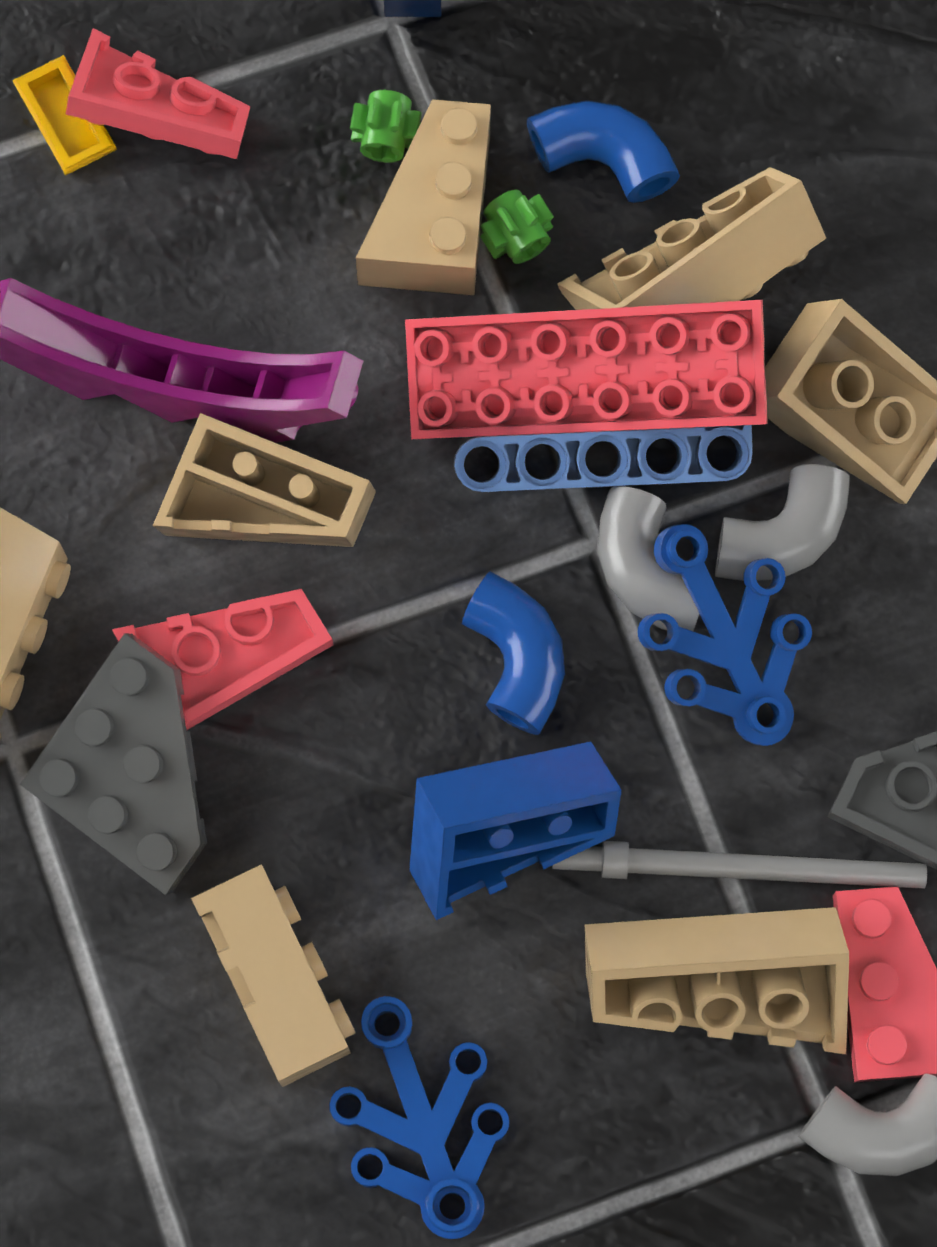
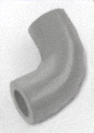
(797, 535)
(626, 553)
(877, 1140)

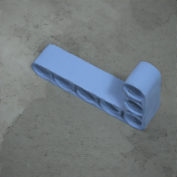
(631, 463)

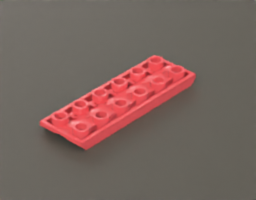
(587, 370)

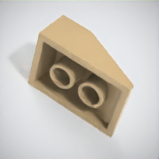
(854, 398)

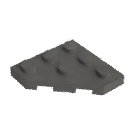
(128, 766)
(894, 798)

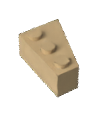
(434, 208)
(260, 491)

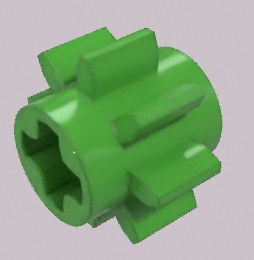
(384, 125)
(516, 226)

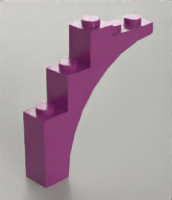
(170, 375)

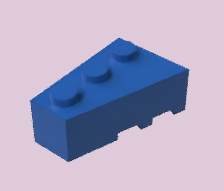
(505, 816)

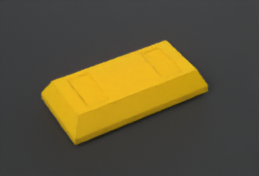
(70, 138)

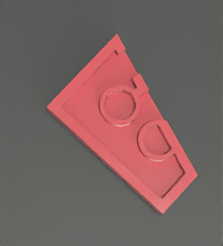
(140, 99)
(235, 648)
(888, 987)

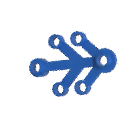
(730, 642)
(424, 1128)

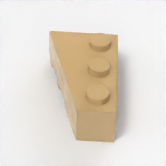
(275, 974)

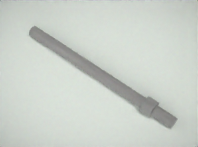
(617, 860)

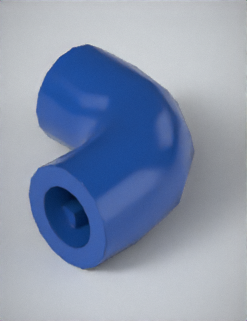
(609, 136)
(529, 650)

